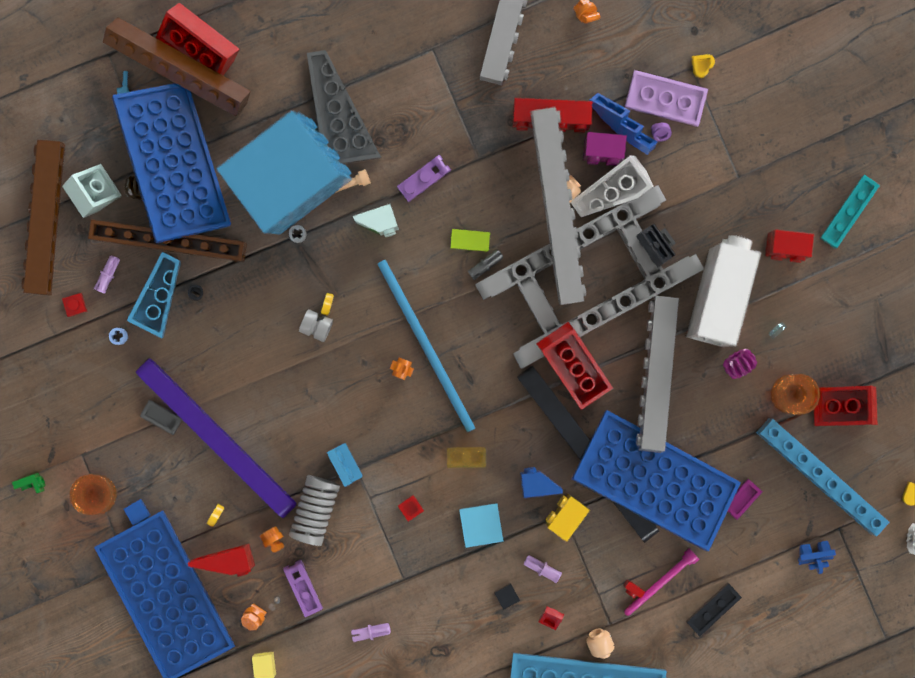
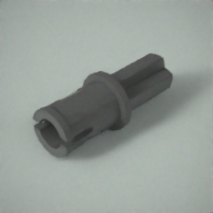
(485, 264)

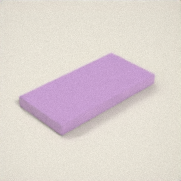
(666, 98)

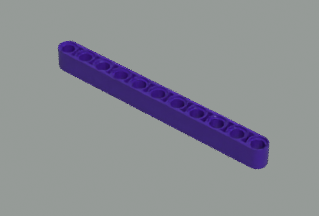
(216, 438)

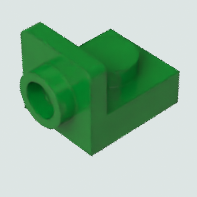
(26, 483)

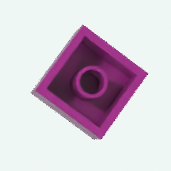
(604, 148)

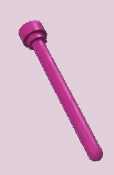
(688, 558)

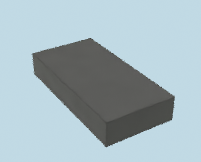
(161, 417)

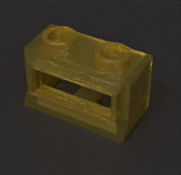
(466, 457)

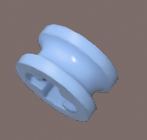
(114, 332)

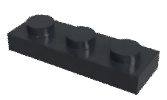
(713, 609)

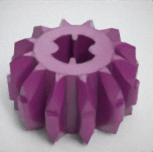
(740, 363)

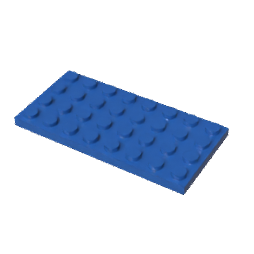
(171, 161)
(661, 487)
(164, 596)

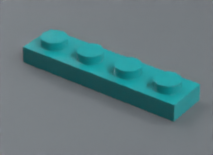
(849, 211)

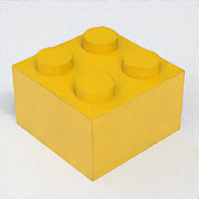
(566, 517)

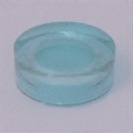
(777, 330)

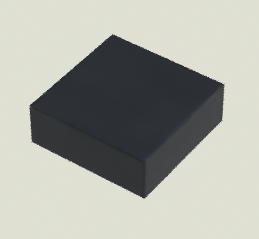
(507, 596)

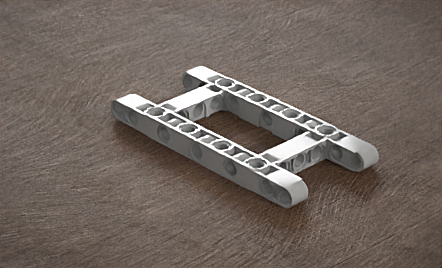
(610, 308)

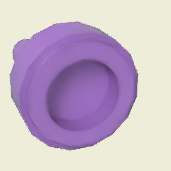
(661, 131)

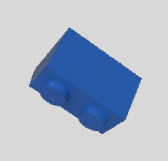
(536, 484)

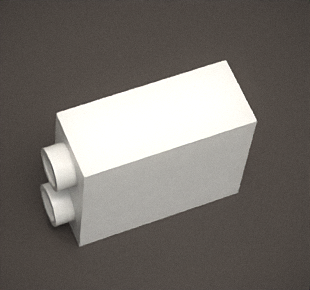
(724, 292)

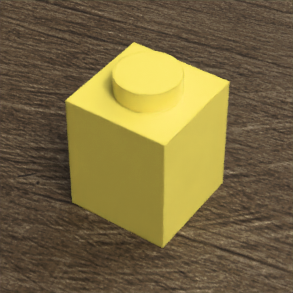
(264, 665)

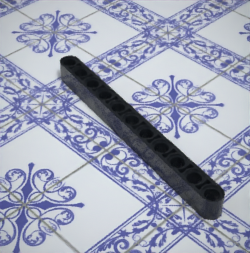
(575, 438)

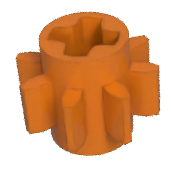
(401, 368)

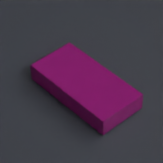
(744, 497)

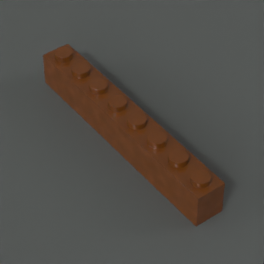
(176, 66)
(43, 217)
(144, 238)

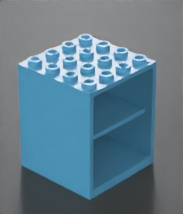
(285, 173)

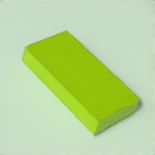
(470, 240)

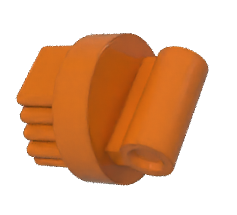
(586, 11)
(271, 538)
(253, 617)

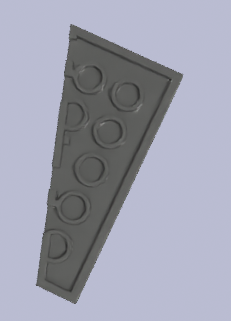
(337, 114)

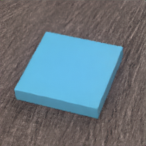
(481, 525)

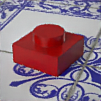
(74, 305)
(410, 508)
(633, 590)
(551, 618)

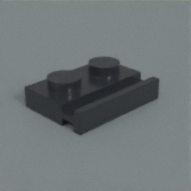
(655, 245)

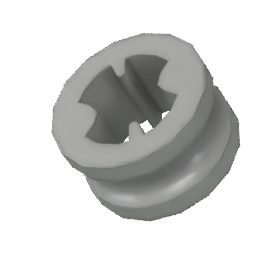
(298, 228)

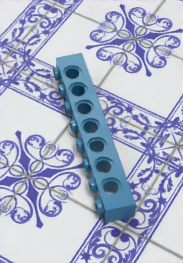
(822, 477)

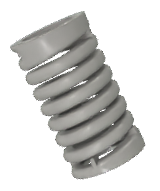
(322, 510)

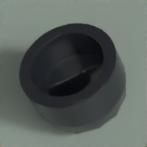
(197, 289)

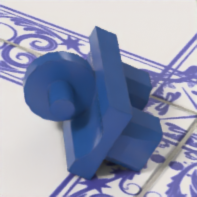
(824, 553)

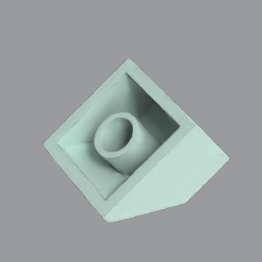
(91, 190)
(378, 221)

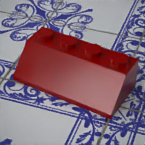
(196, 39)

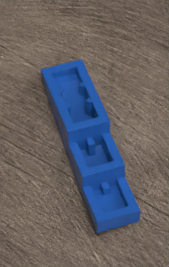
(617, 118)

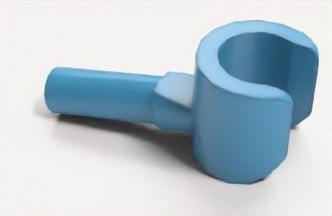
(124, 89)

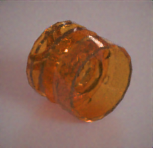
(805, 396)
(84, 488)

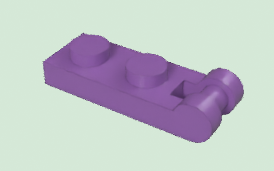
(423, 178)
(303, 589)

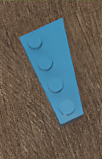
(155, 300)

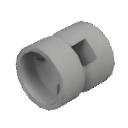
(316, 325)

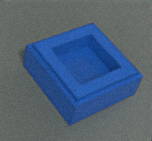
(137, 512)

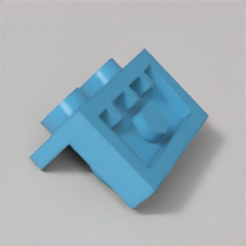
(344, 464)

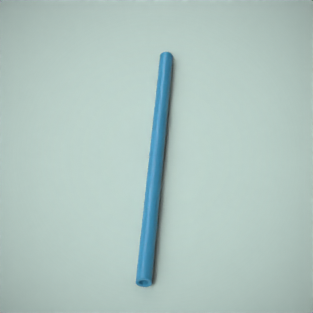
(426, 346)

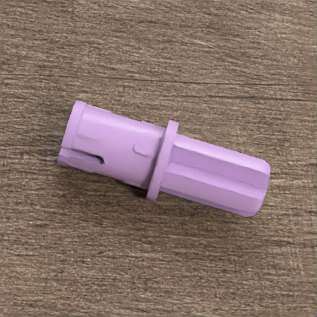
(107, 274)
(542, 568)
(371, 632)

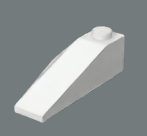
(620, 185)

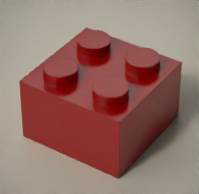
(789, 244)

